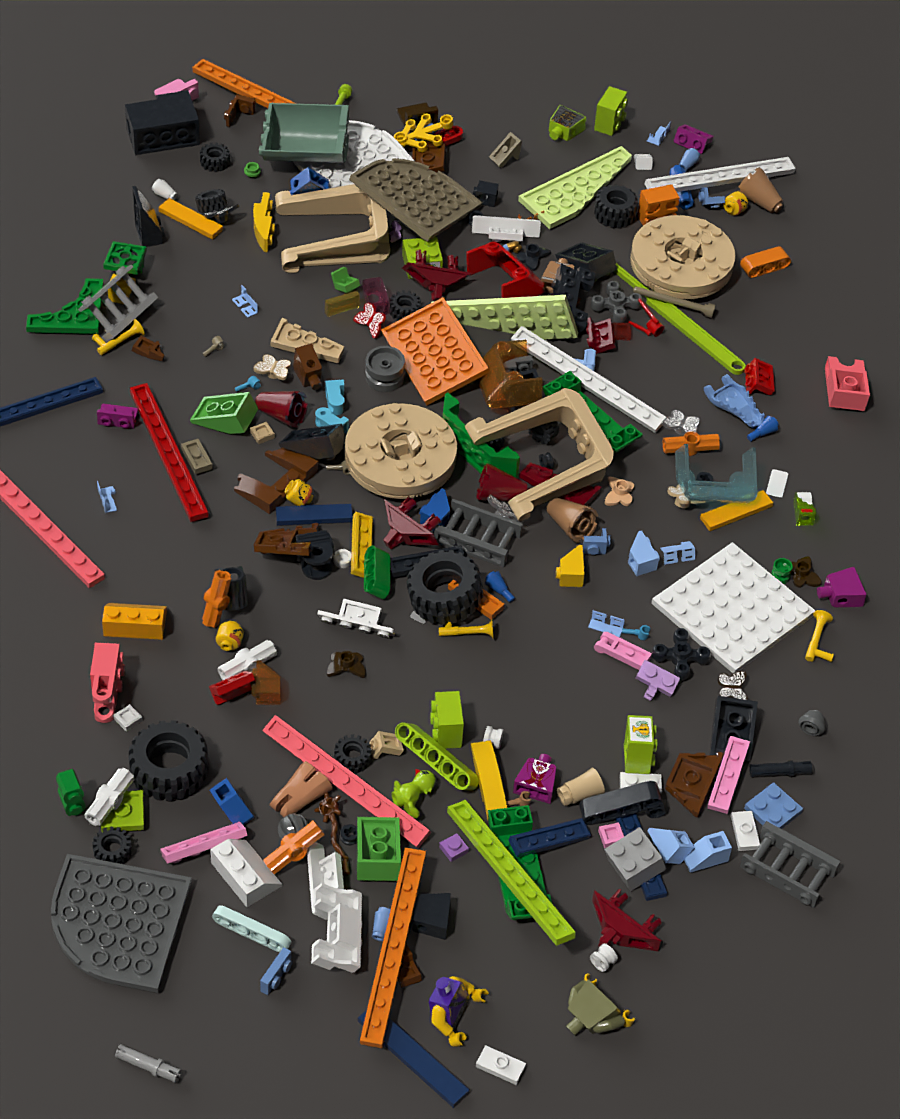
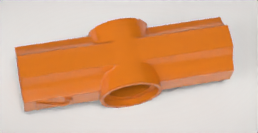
(694, 440)
(216, 598)
(293, 847)

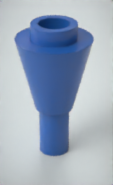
(766, 427)
(495, 581)

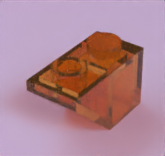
(267, 685)

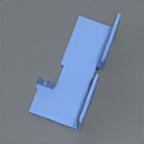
(659, 135)
(248, 300)
(107, 501)
(684, 545)
(601, 626)

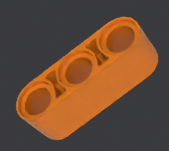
(765, 262)

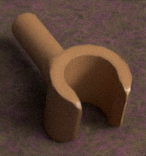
(522, 800)

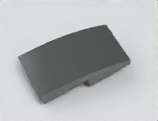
(519, 364)

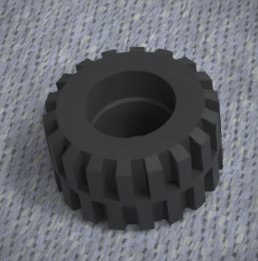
(616, 206)

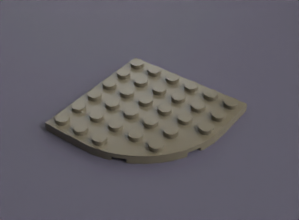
(416, 195)

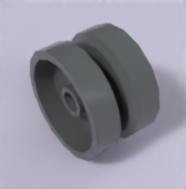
(385, 368)

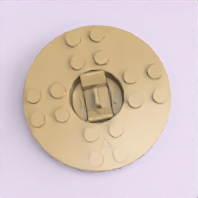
(682, 257)
(400, 450)

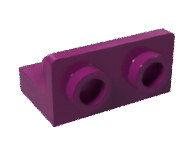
(692, 138)
(117, 416)

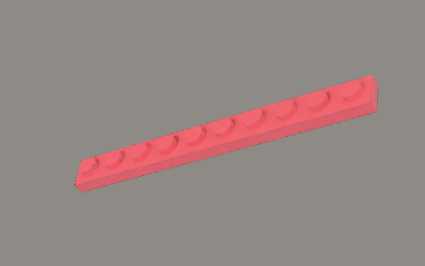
(49, 533)
(345, 779)

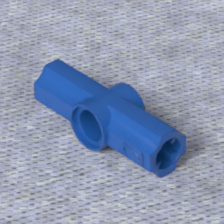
(685, 196)

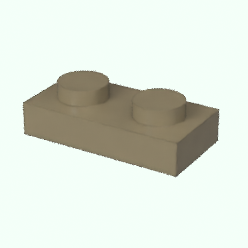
(196, 456)

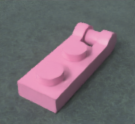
(622, 650)

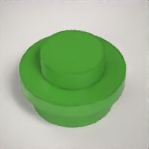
(252, 169)

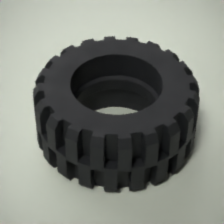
(448, 605)
(168, 738)

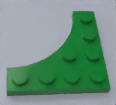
(69, 318)

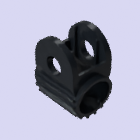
(321, 554)
(237, 589)

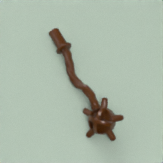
(328, 809)

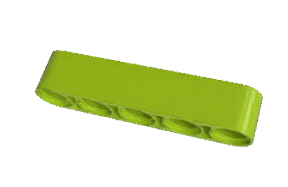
(444, 760)

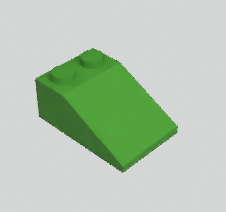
(226, 412)
(378, 848)

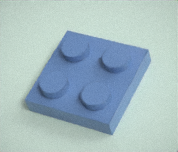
(774, 806)

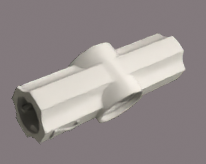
(247, 659)
(109, 796)

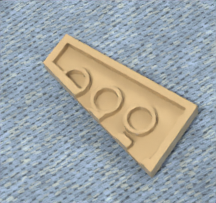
(292, 336)

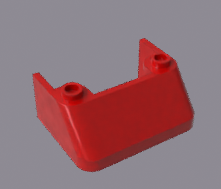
(492, 254)

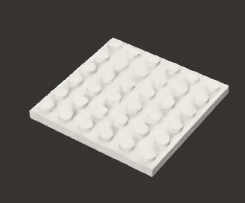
(733, 607)

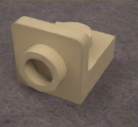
(385, 743)

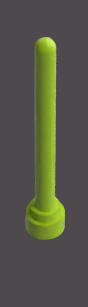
(344, 93)

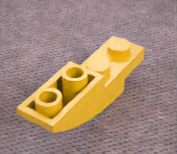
(263, 222)

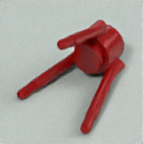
(653, 325)

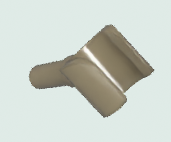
(217, 344)
(343, 466)

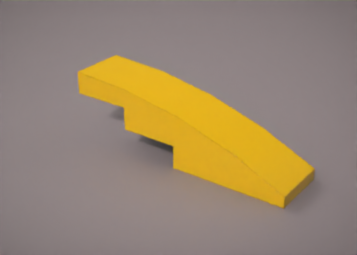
(488, 775)

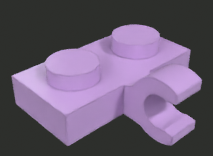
(656, 679)

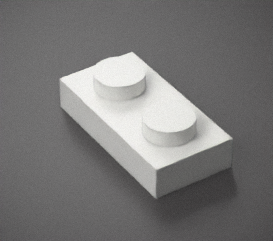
(630, 779)

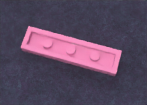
(728, 775)
(195, 845)

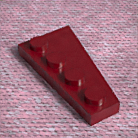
(537, 474)

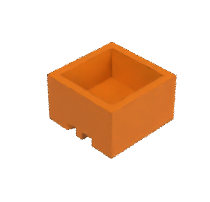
(657, 203)

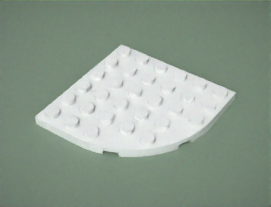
(364, 147)

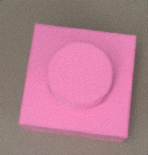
(610, 834)

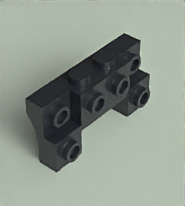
(568, 283)

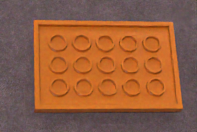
(435, 351)

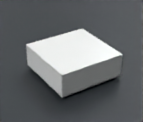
(127, 717)

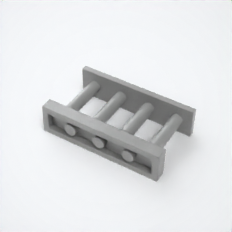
(133, 309)

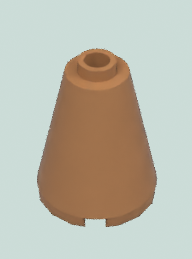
(761, 191)
(573, 518)

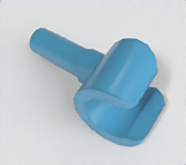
(253, 381)
(642, 634)

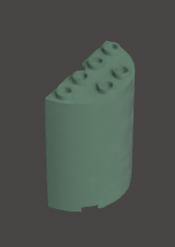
(305, 133)

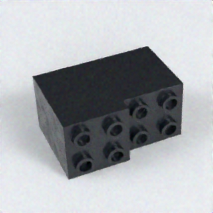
(162, 123)

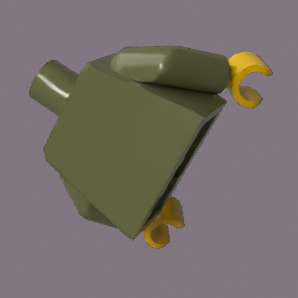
(594, 1009)

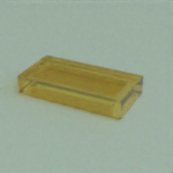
(342, 303)

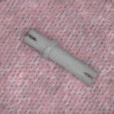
(157, 1067)

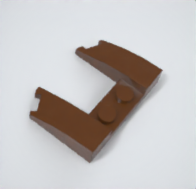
(267, 497)

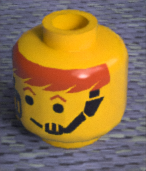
(735, 203)
(299, 492)
(229, 635)

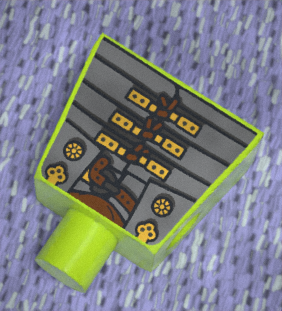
(566, 124)

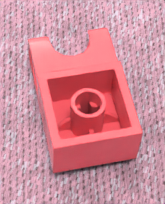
(846, 384)
(106, 678)

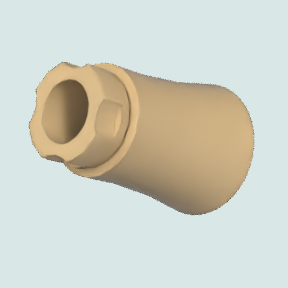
(581, 787)

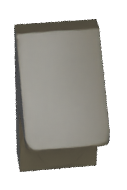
(507, 148)

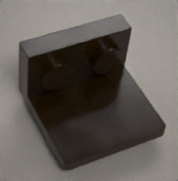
(416, 111)

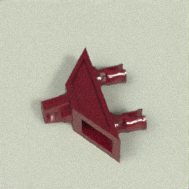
(435, 278)
(406, 529)
(621, 928)

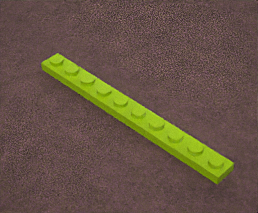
(511, 873)

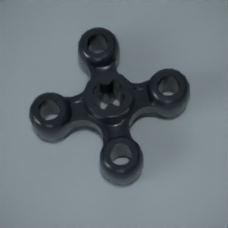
(681, 654)

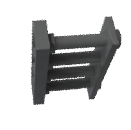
(478, 548)
(797, 848)

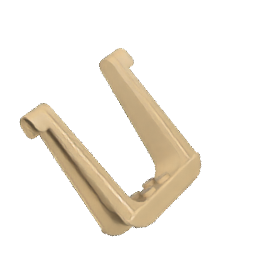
(351, 249)
(565, 407)

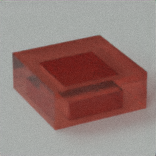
(622, 331)

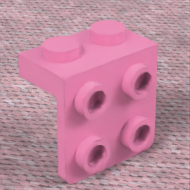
(179, 85)

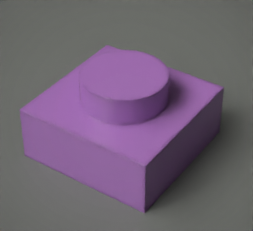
(454, 847)

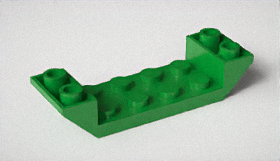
(616, 435)
(477, 455)
(506, 823)

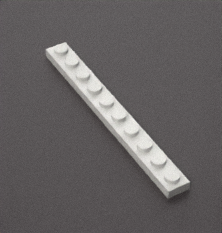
(722, 175)
(591, 380)

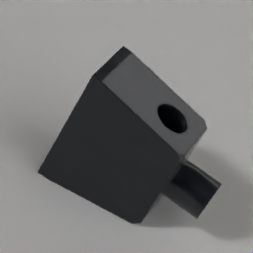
(431, 914)

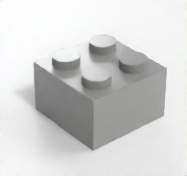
(635, 859)

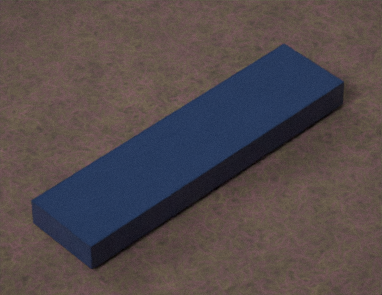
(314, 514)
(549, 837)

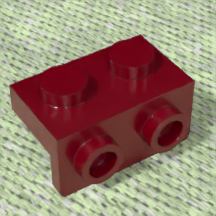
(600, 335)

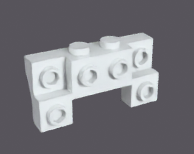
(343, 928)

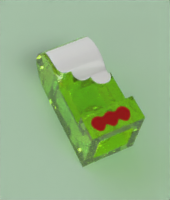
(804, 507)

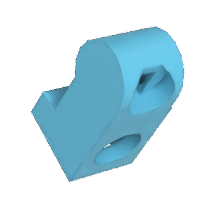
(334, 394)
(325, 417)

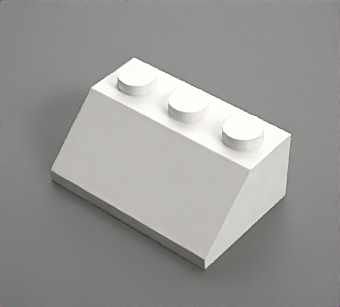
(244, 870)

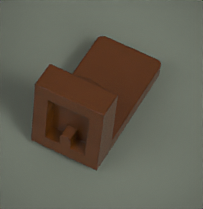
(239, 104)

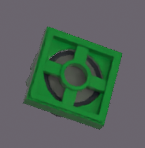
(124, 255)

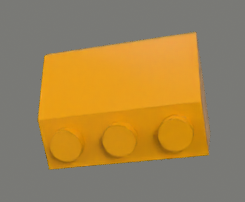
(134, 621)

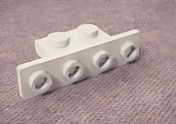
(506, 228)
(358, 615)
(323, 870)

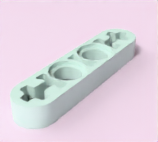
(251, 929)

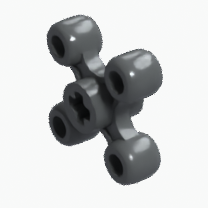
(616, 302)

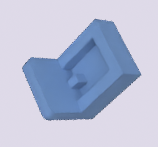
(712, 201)
(596, 544)

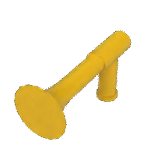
(105, 347)
(822, 618)
(448, 630)

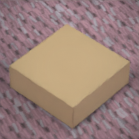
(262, 433)

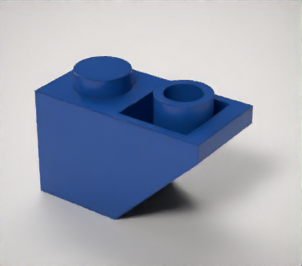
(437, 505)
(231, 802)

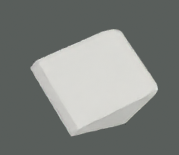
(643, 161)

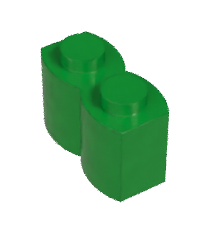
(70, 792)

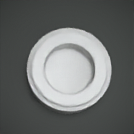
(342, 558)

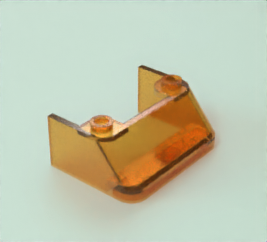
(509, 388)

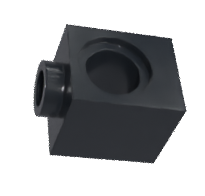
(486, 193)

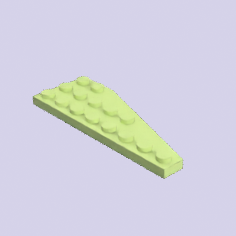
(571, 192)
(542, 315)

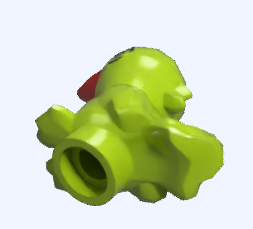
(409, 793)

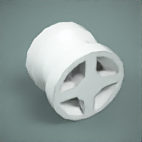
(494, 735)
(603, 957)

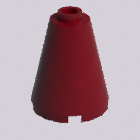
(284, 406)
(499, 484)

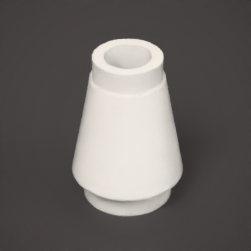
(162, 189)

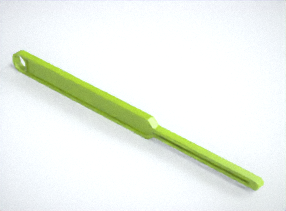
(688, 327)

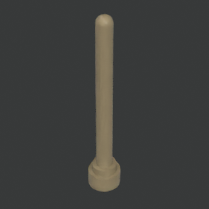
(707, 309)

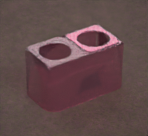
(373, 286)

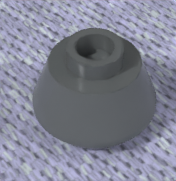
(812, 723)

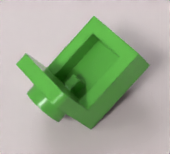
(343, 281)

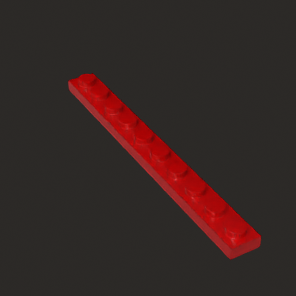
(169, 452)

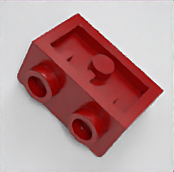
(759, 376)
(231, 687)

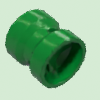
(781, 570)

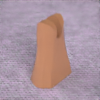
(301, 790)

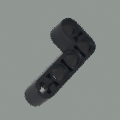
(623, 802)

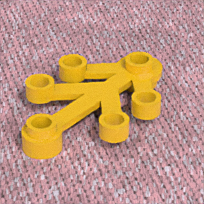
(405, 138)

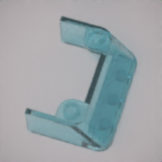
(739, 489)

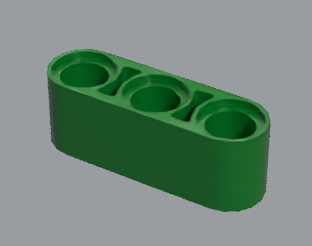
(377, 572)

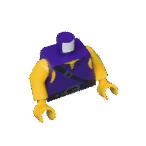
(448, 1004)

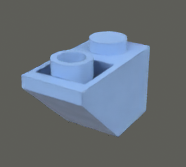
(642, 555)
(672, 844)
(709, 852)

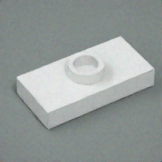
(745, 830)
(500, 1065)

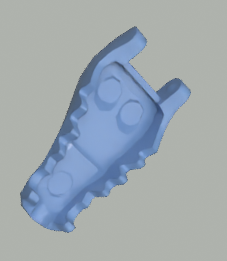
(736, 401)

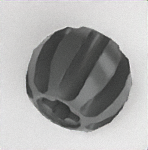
(291, 824)

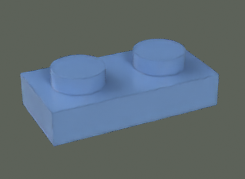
(272, 977)

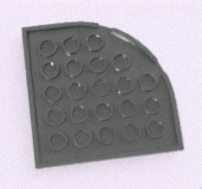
(118, 919)

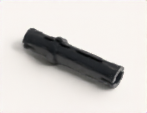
(786, 768)

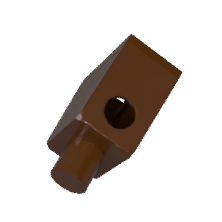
(307, 366)

